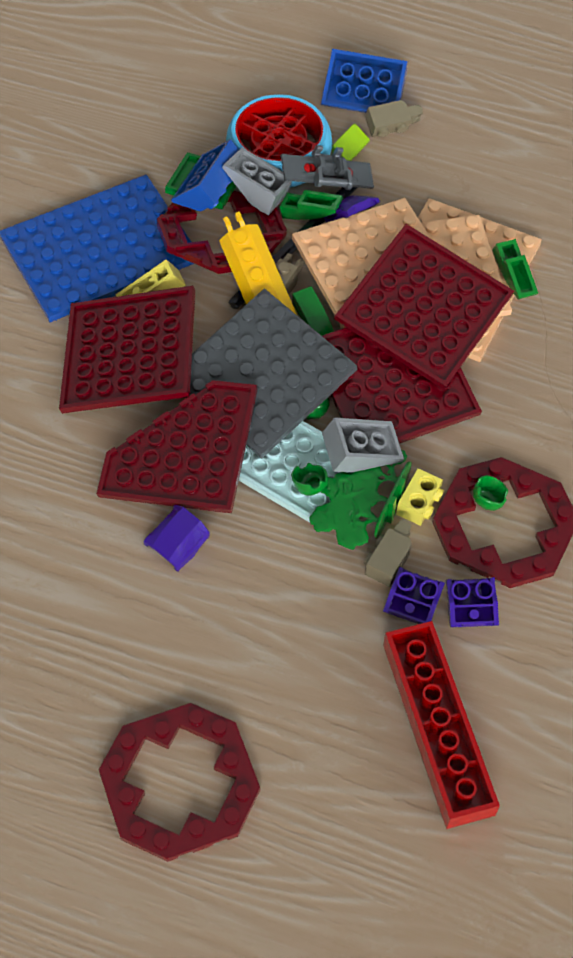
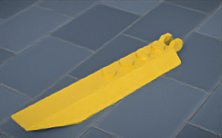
(252, 262)

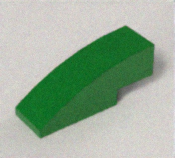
(309, 205)
(515, 269)
(311, 310)

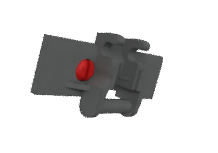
(327, 170)

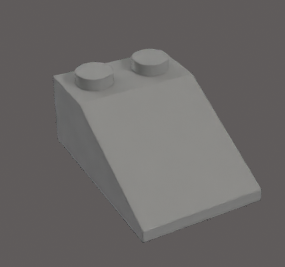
(257, 180)
(361, 444)

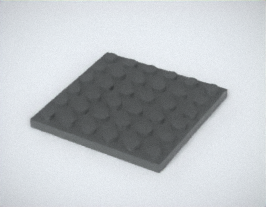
(282, 357)

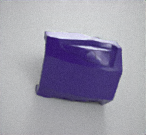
(352, 205)
(178, 537)
(413, 597)
(472, 602)

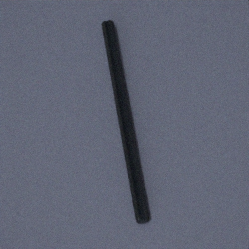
(238, 300)

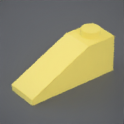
(159, 278)

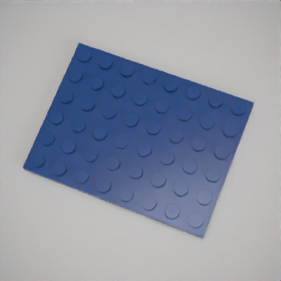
(91, 246)

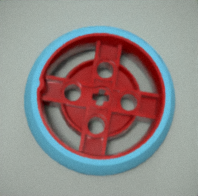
(280, 127)

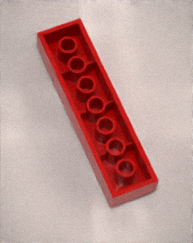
(440, 725)

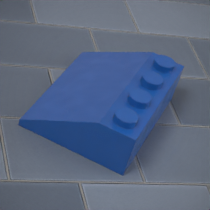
(362, 80)

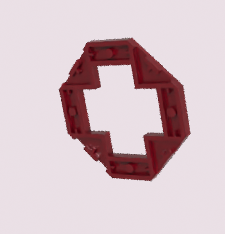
(201, 252)
(486, 560)
(197, 831)

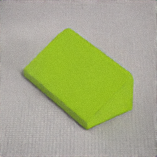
(352, 142)

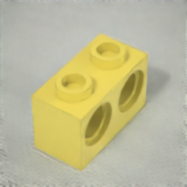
(418, 496)

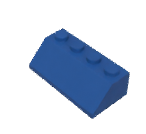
(206, 179)

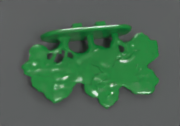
(353, 497)

